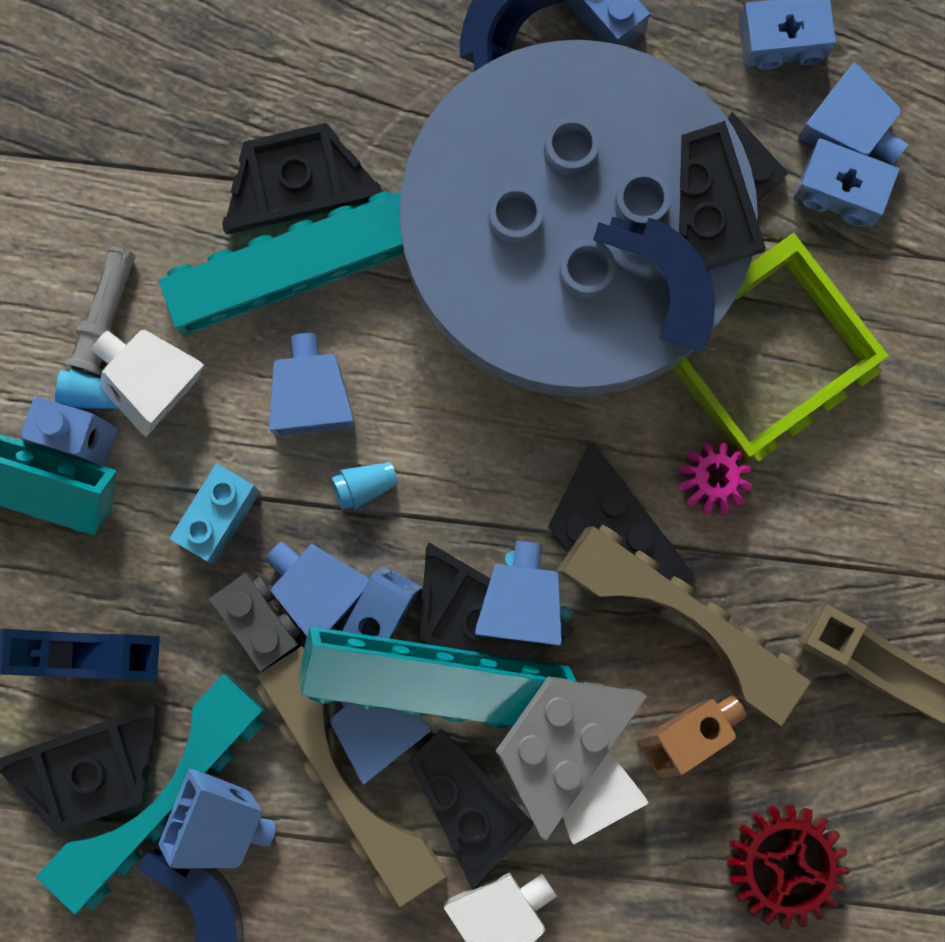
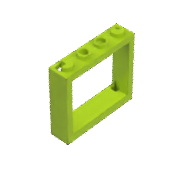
(841, 316)

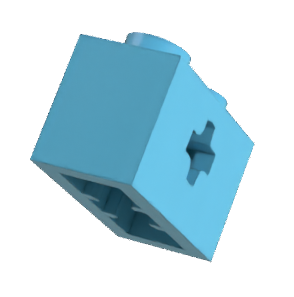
(215, 514)

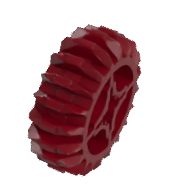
(781, 885)

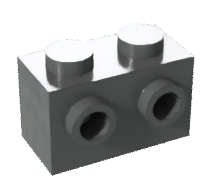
(255, 621)

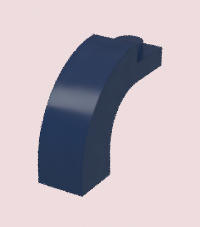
(492, 27)
(689, 281)
(79, 655)
(206, 894)

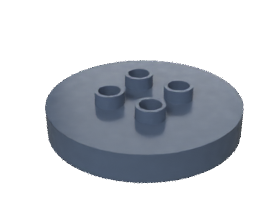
(509, 206)

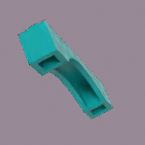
(87, 865)

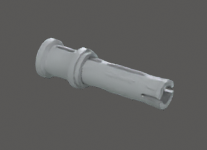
(101, 311)

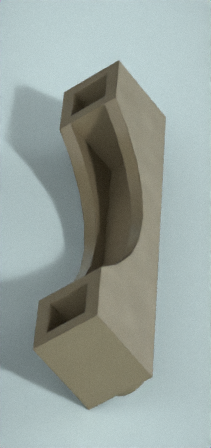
(874, 661)
(755, 675)
(398, 854)

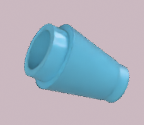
(81, 390)
(363, 484)

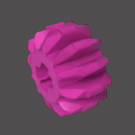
(699, 475)

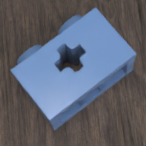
(804, 20)
(867, 181)

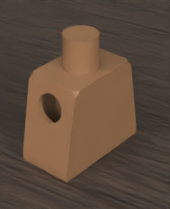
(681, 745)

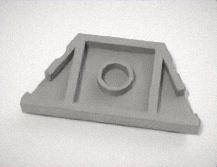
(562, 744)

